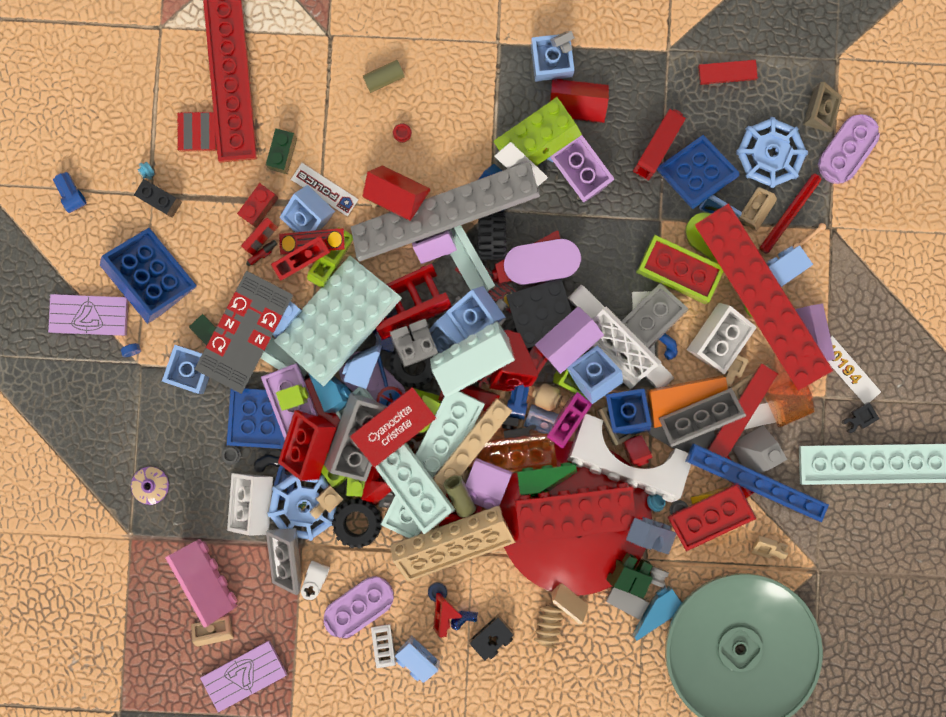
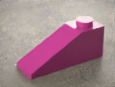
(569, 419)

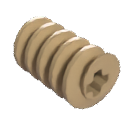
(549, 626)

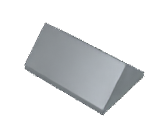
(284, 559)

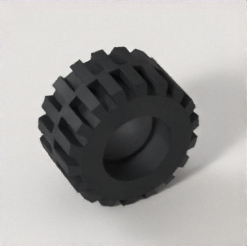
(492, 236)
(407, 379)
(350, 538)

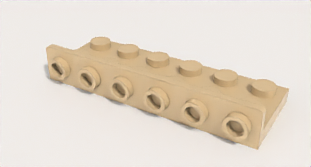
(452, 544)

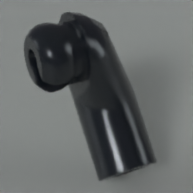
(264, 461)

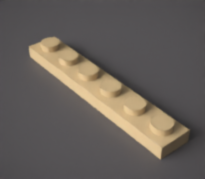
(473, 443)

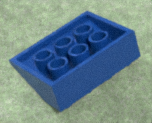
(147, 274)

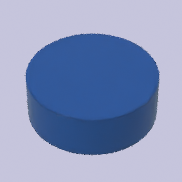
(130, 350)

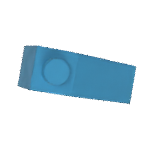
(332, 395)
(658, 612)

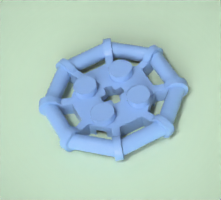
(782, 148)
(293, 512)

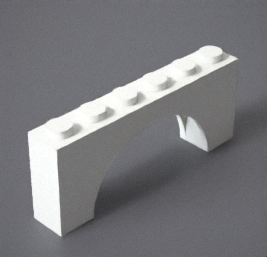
(591, 452)

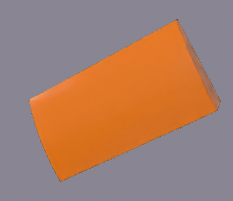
(678, 396)

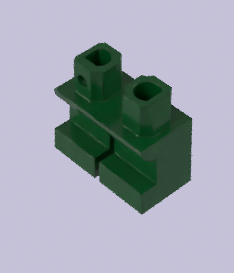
(631, 578)

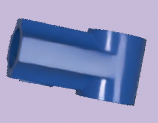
(71, 197)
(518, 402)

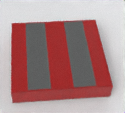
(196, 131)
(259, 236)

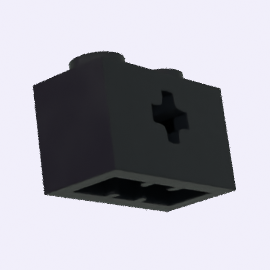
(157, 198)
(496, 627)

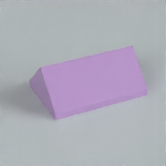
(582, 168)
(816, 323)
(569, 339)

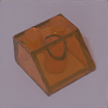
(788, 403)

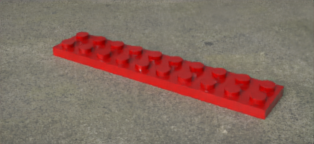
(230, 80)
(763, 297)

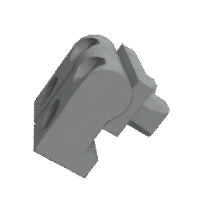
(419, 349)

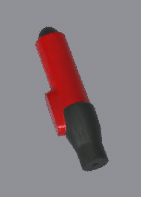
(262, 253)

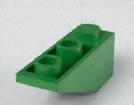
(544, 479)

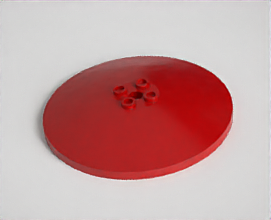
(574, 561)

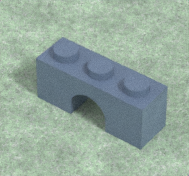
(651, 535)

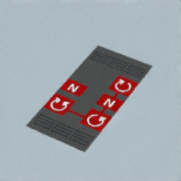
(243, 332)

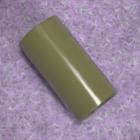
(383, 76)
(459, 496)

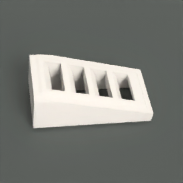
(383, 663)

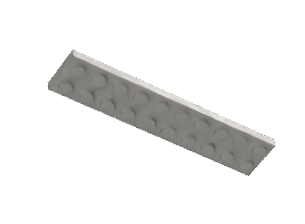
(446, 211)

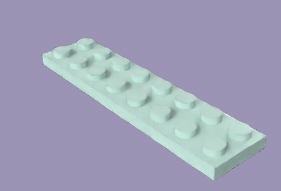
(452, 424)
(872, 464)
(412, 484)

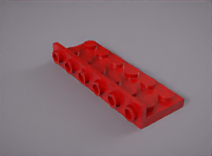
(575, 512)

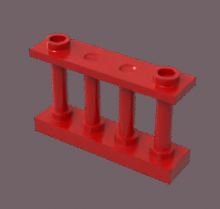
(421, 311)

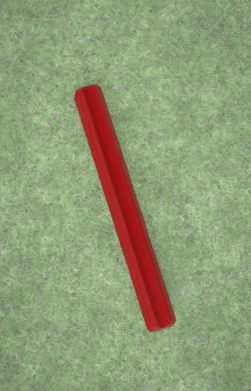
(790, 213)

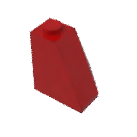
(518, 372)

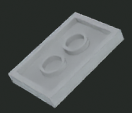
(654, 315)

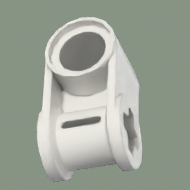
(315, 577)

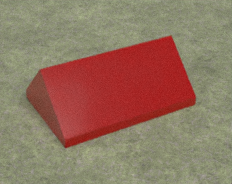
(582, 99)
(394, 191)

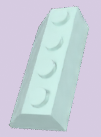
(472, 359)

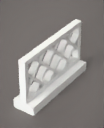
(630, 373)

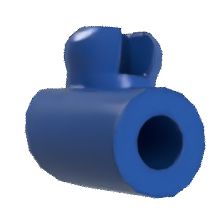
(671, 346)

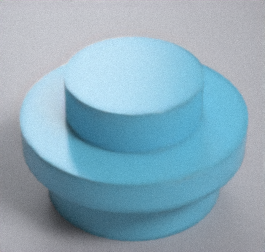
(146, 171)
(655, 502)

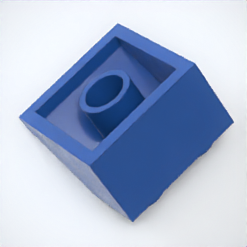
(629, 412)

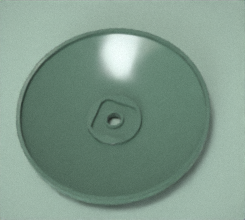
(779, 654)

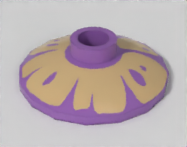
(158, 481)

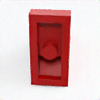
(374, 487)
(443, 612)

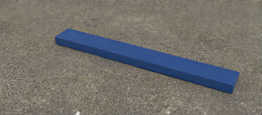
(756, 482)

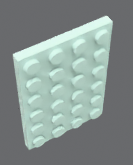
(337, 320)

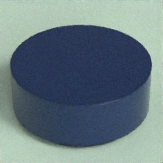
(437, 587)

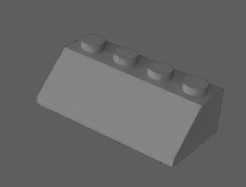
(702, 417)
(344, 455)

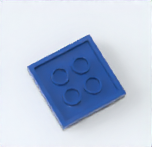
(698, 171)
(253, 420)

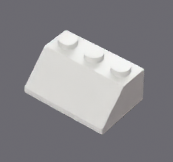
(721, 338)
(249, 504)

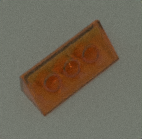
(520, 453)

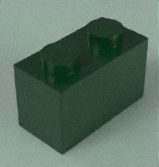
(281, 151)

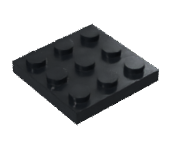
(538, 310)

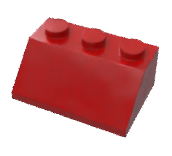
(306, 445)

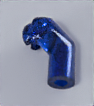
(456, 623)

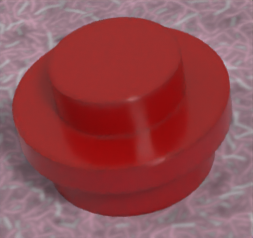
(402, 132)

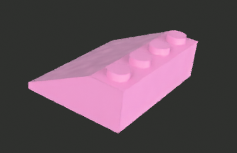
(202, 582)

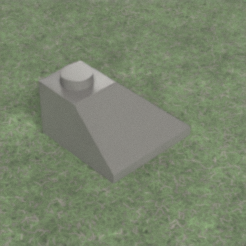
(759, 450)

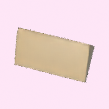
(758, 208)
(569, 603)
(215, 632)

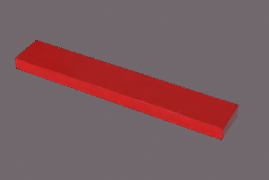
(749, 401)

